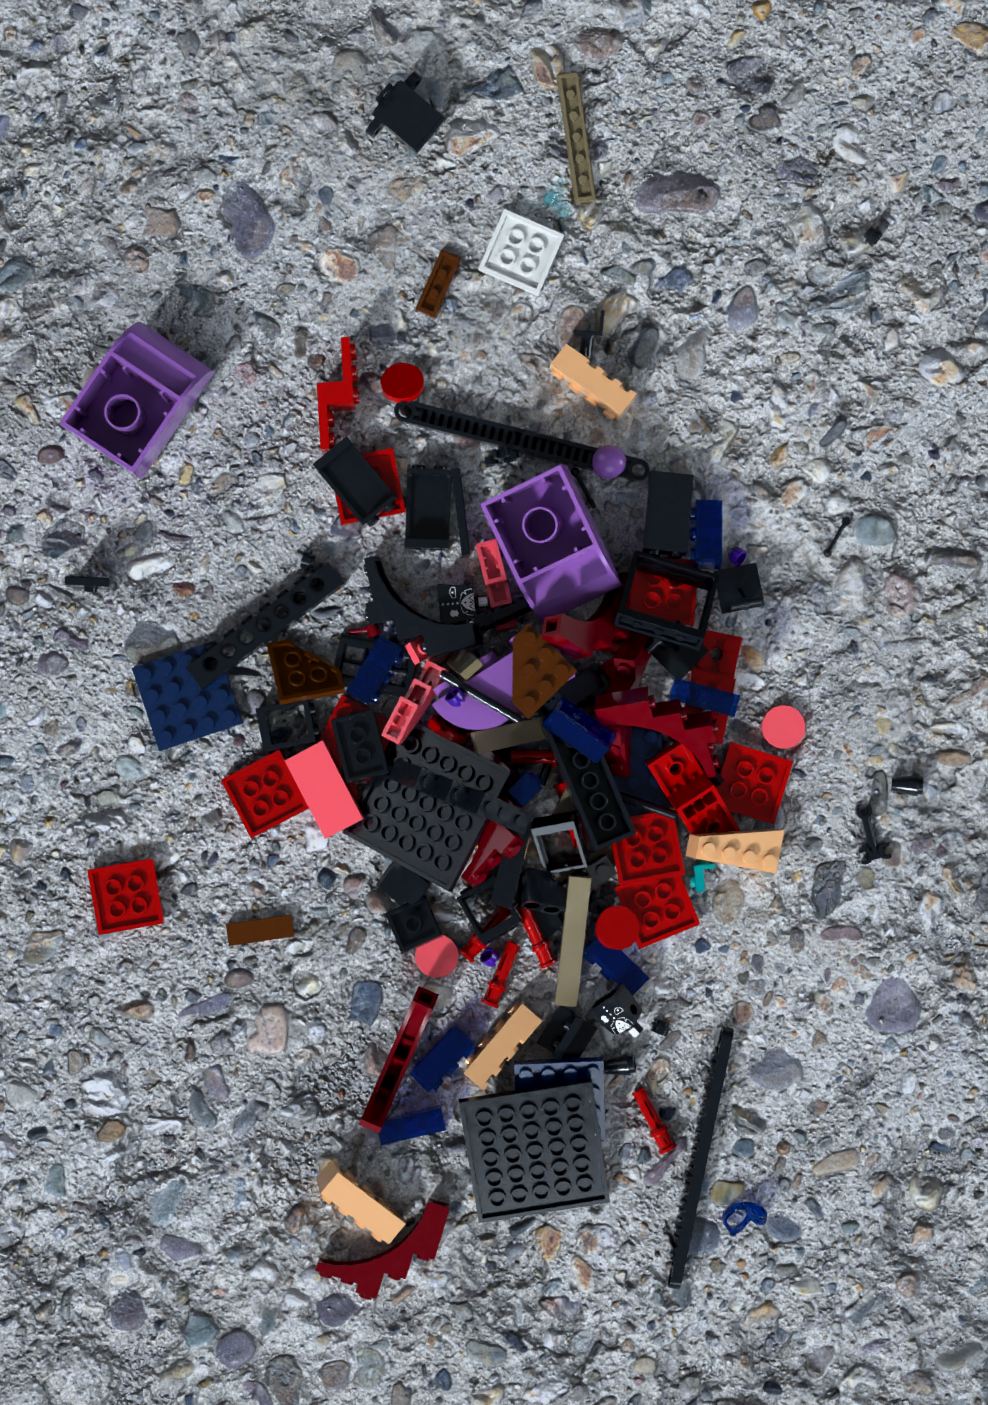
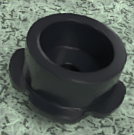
(873, 235)
(307, 560)
(594, 903)
(660, 1027)

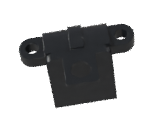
(405, 114)

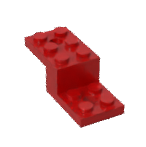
(337, 395)
(717, 673)
(690, 791)

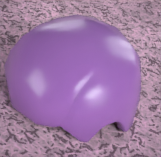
(608, 461)

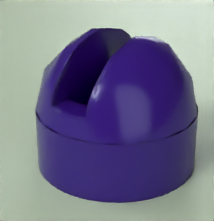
(737, 556)
(454, 697)
(489, 957)

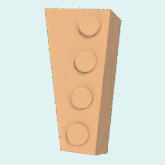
(592, 383)
(744, 849)
(501, 1045)
(359, 1203)

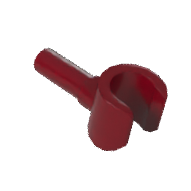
(372, 630)

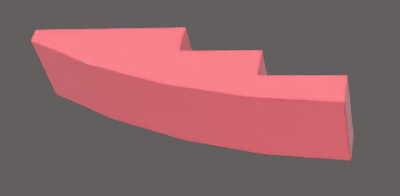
(495, 579)
(414, 704)

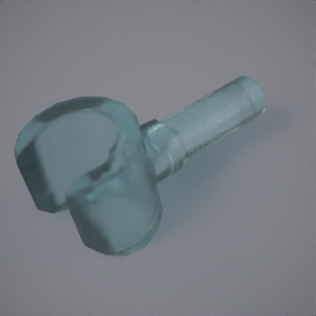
(550, 200)

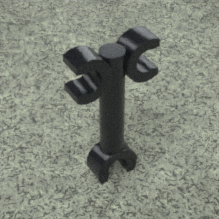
(500, 456)
(874, 851)

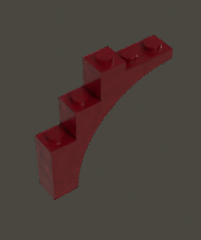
(581, 638)
(628, 668)
(640, 709)
(495, 839)
(398, 1059)
(395, 1262)

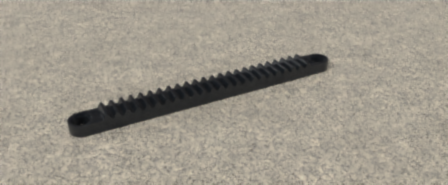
(504, 435)
(699, 1160)

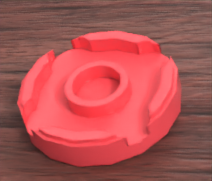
(783, 727)
(437, 957)

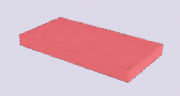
(324, 789)

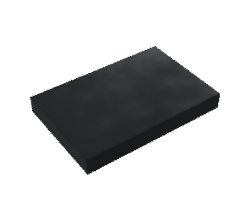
(360, 746)

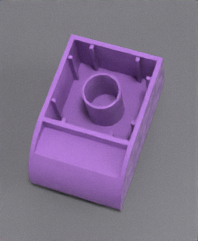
(137, 398)
(551, 543)
(493, 680)

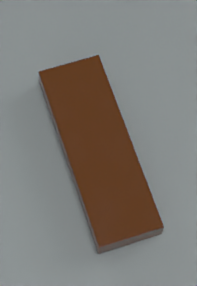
(438, 284)
(260, 930)

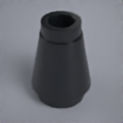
(908, 785)
(620, 1065)

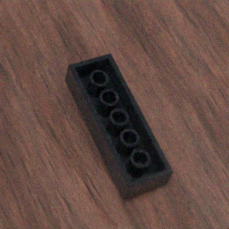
(592, 794)

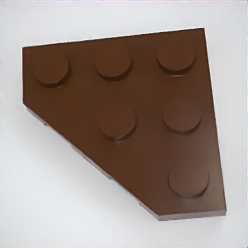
(536, 671)
(301, 674)

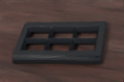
(367, 644)

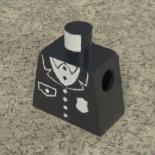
(458, 603)
(618, 1011)

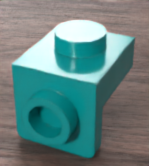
(697, 878)

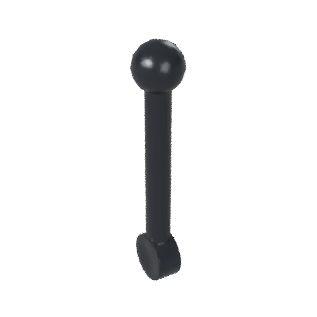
(575, 472)
(845, 522)

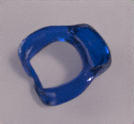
(753, 1213)

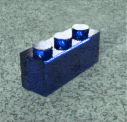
(706, 534)
(376, 671)
(704, 697)
(579, 730)
(525, 788)
(615, 965)
(442, 1058)
(412, 1125)

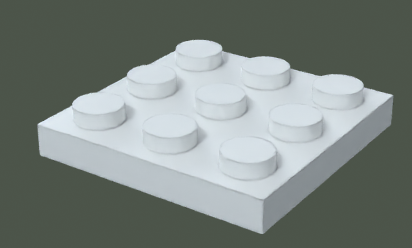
(521, 252)

